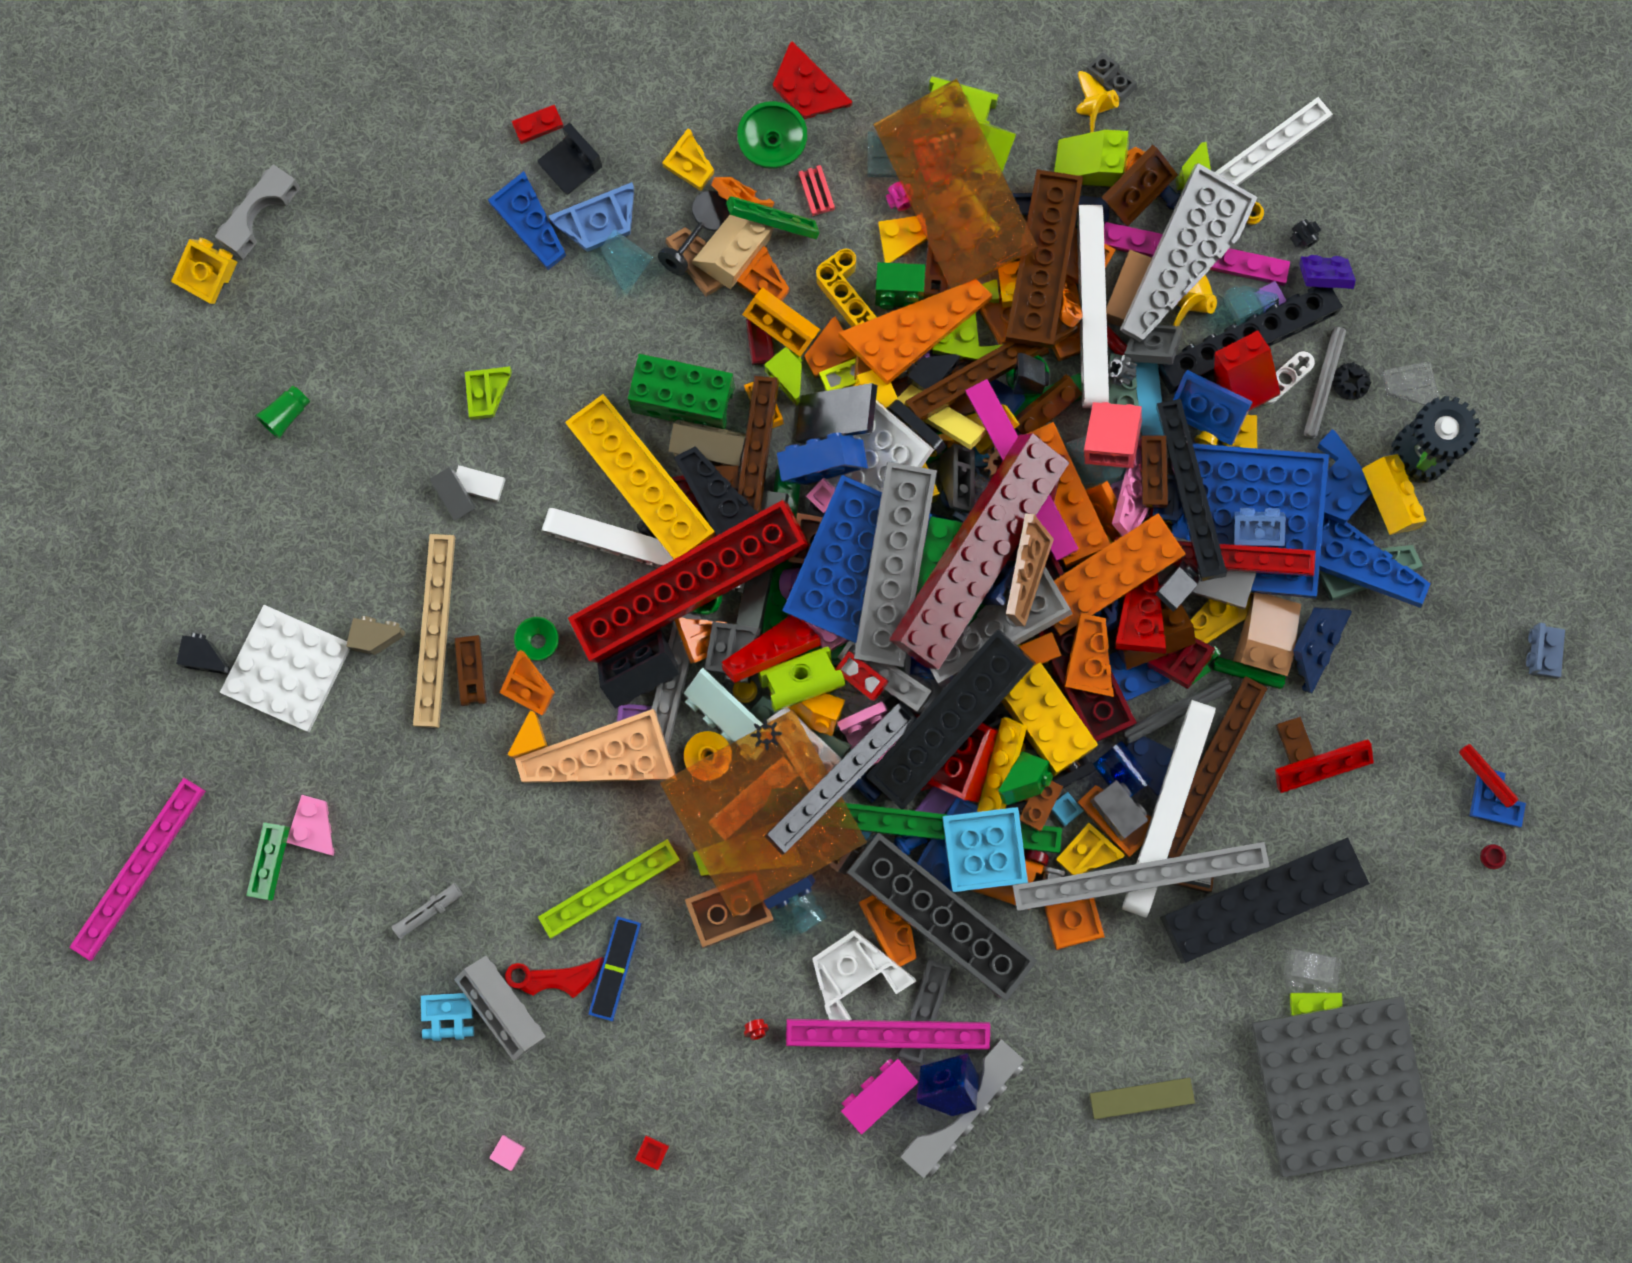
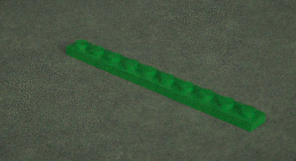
(930, 826)

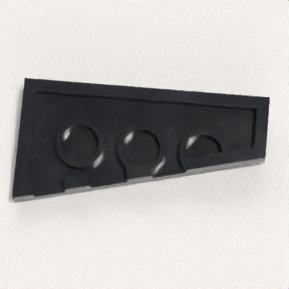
(713, 492)

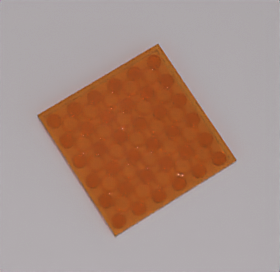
(740, 796)

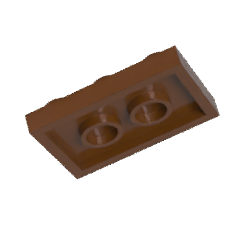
(1140, 185)

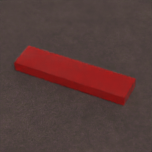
(1324, 766)

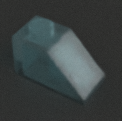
(1247, 301)

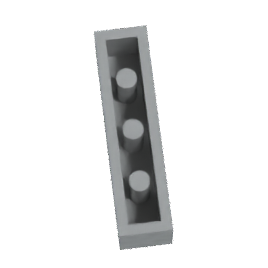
(499, 1008)

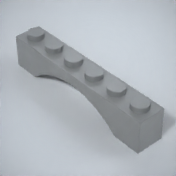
(928, 1149)

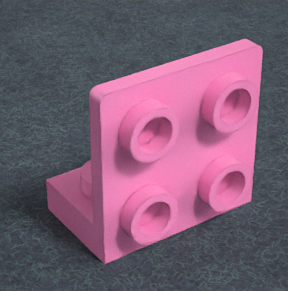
(860, 723)

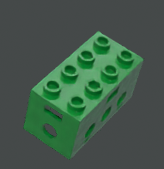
(680, 391)

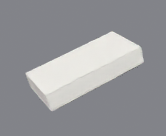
(481, 483)

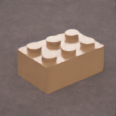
(715, 922)

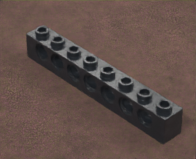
(1322, 298)

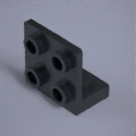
(570, 161)

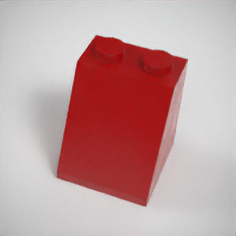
(1247, 369)

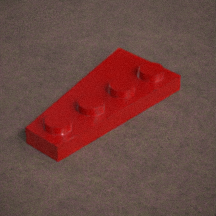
(775, 646)

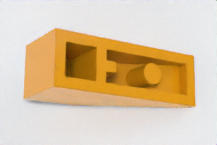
(820, 712)

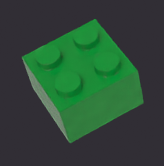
(899, 284)

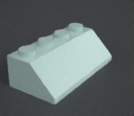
(719, 707)

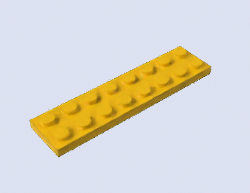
(640, 477)

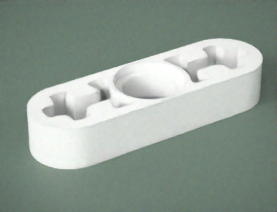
(1303, 371)

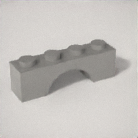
(273, 189)

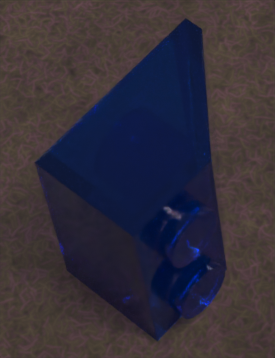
(949, 1085)

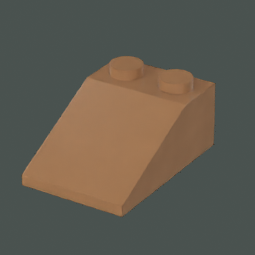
(1269, 634)

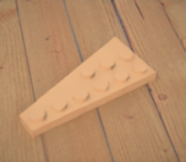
(617, 752)

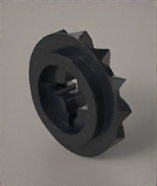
(1348, 390)

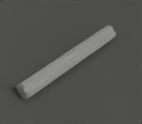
(1324, 382)

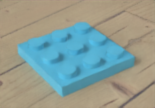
(984, 849)

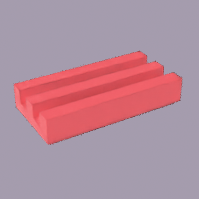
(811, 172)

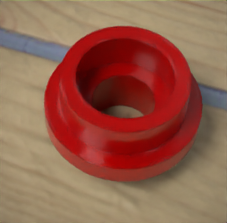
(756, 1029)

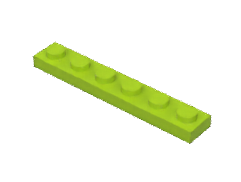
(609, 889)

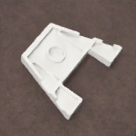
(849, 966)

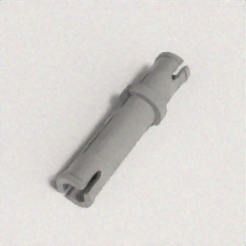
(428, 910)

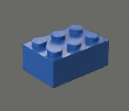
(822, 459)

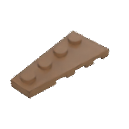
(1029, 566)

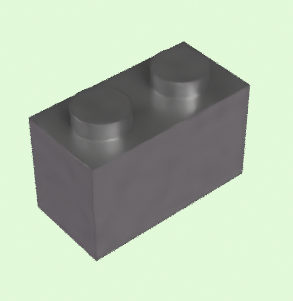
(1119, 810)

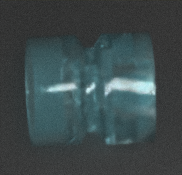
(805, 919)

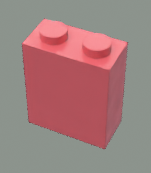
(1113, 435)

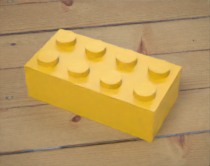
(1050, 720)

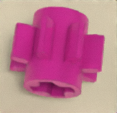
(897, 197)

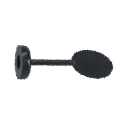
(710, 213)

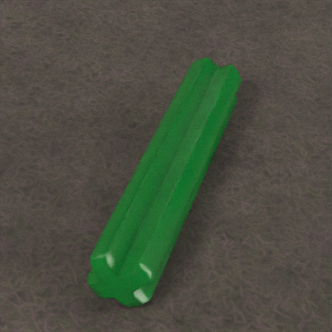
(1241, 670)

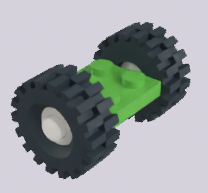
(1436, 438)

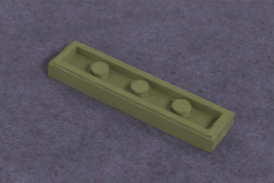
(1142, 1098)

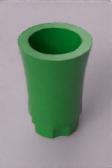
(283, 411)

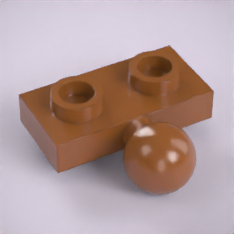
(1039, 806)

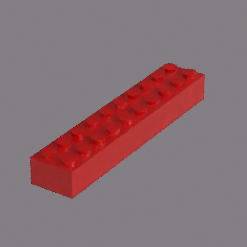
(688, 582)

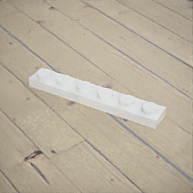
(1275, 142)

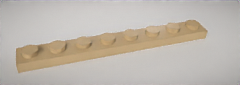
(434, 631)

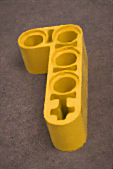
(839, 283)

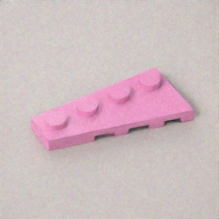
(1129, 508)

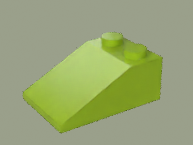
(1095, 156)

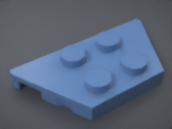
(595, 219)

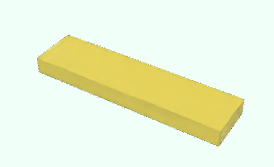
(950, 422)

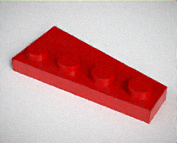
(1142, 620)

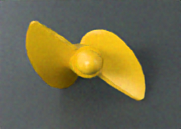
(1097, 98)
(1197, 299)

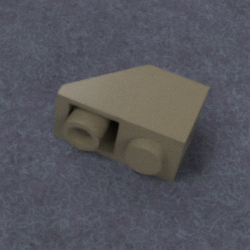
(373, 637)

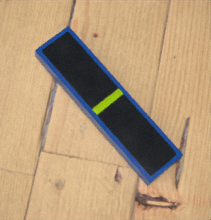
(615, 968)

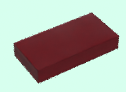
(759, 343)

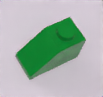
(1025, 779)

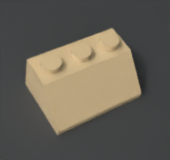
(732, 249)

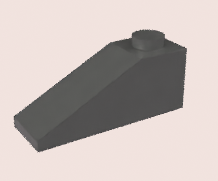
(958, 477)

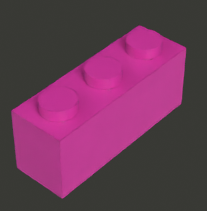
(878, 1095)

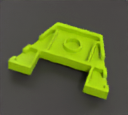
(964, 338)

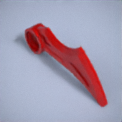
(571, 980)

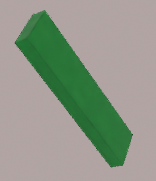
(772, 217)

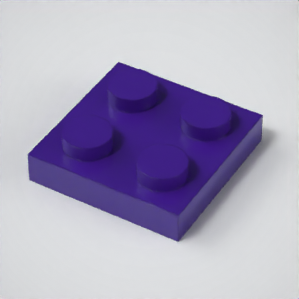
(1327, 272)

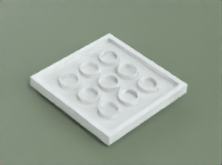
(887, 443)
(286, 668)

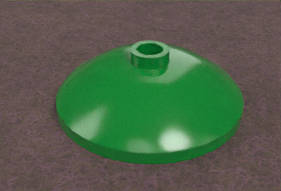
(768, 122)

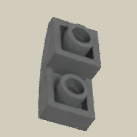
(1108, 74)

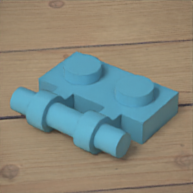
(446, 1007)

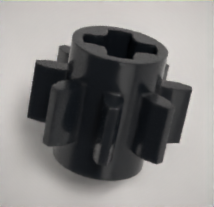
(1305, 234)
(766, 742)

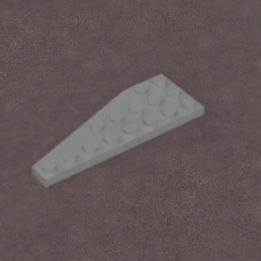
(1197, 235)

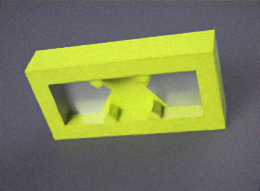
(839, 376)

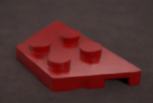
(807, 86)

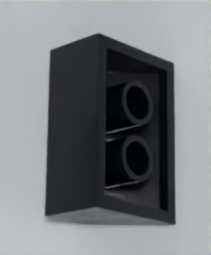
(637, 669)

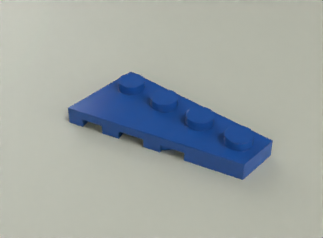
(527, 218)

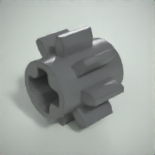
(1121, 370)

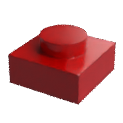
(652, 1152)

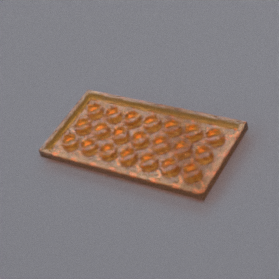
(955, 185)

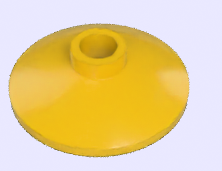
(701, 744)

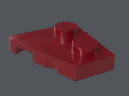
(1185, 664)

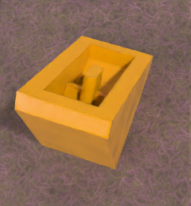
(529, 737)

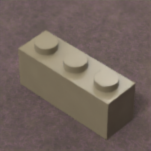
(712, 442)

